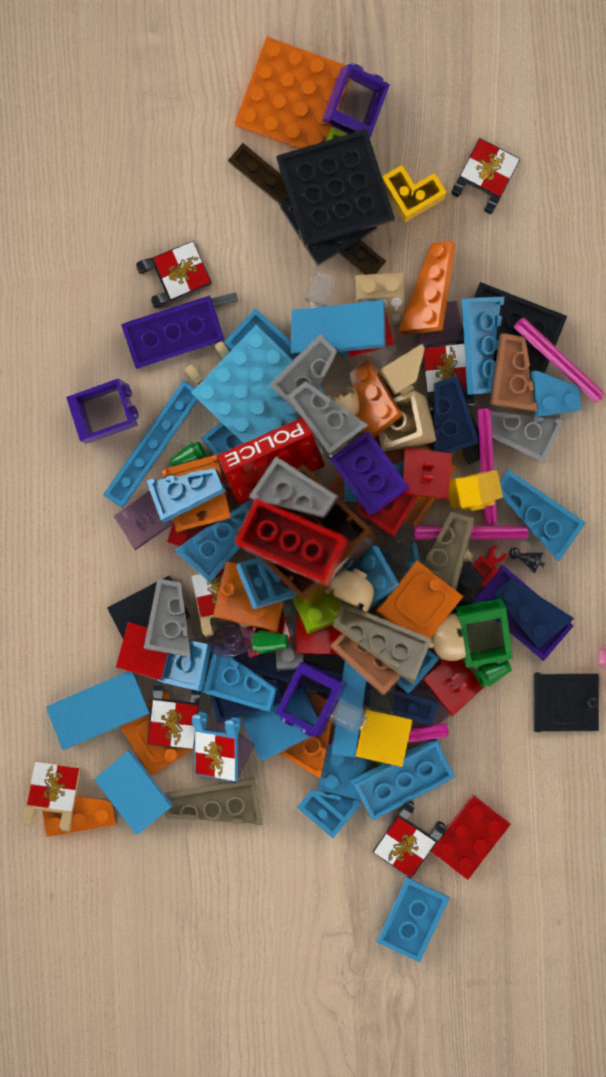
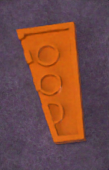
(430, 295)

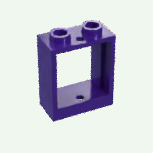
(371, 81)
(80, 416)
(322, 677)

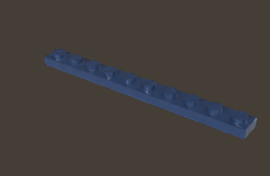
(405, 704)

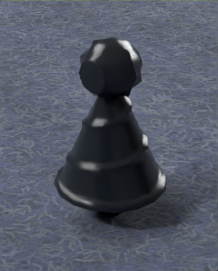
(532, 560)

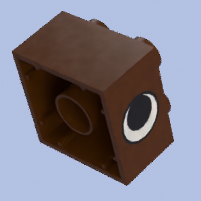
(338, 520)

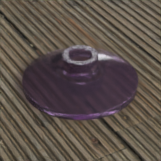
(231, 640)

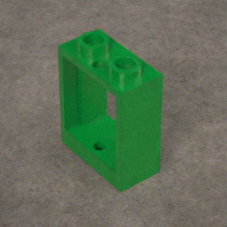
(482, 612)

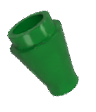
(190, 453)
(268, 641)
(491, 673)

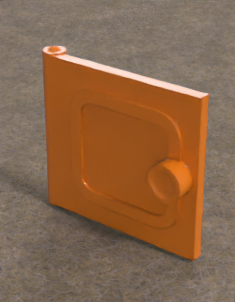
(213, 509)
(238, 606)
(418, 607)
(152, 756)

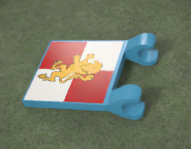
(216, 751)

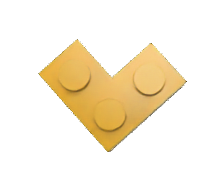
(412, 199)
(475, 490)

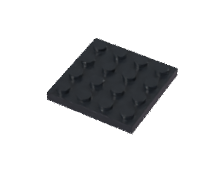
(335, 188)
(545, 320)

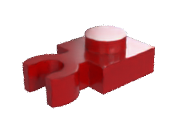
(487, 566)

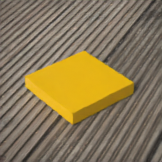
(384, 738)

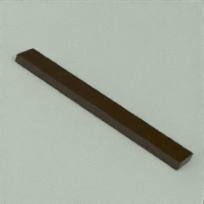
(271, 183)

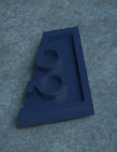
(451, 417)
(531, 612)
(226, 709)

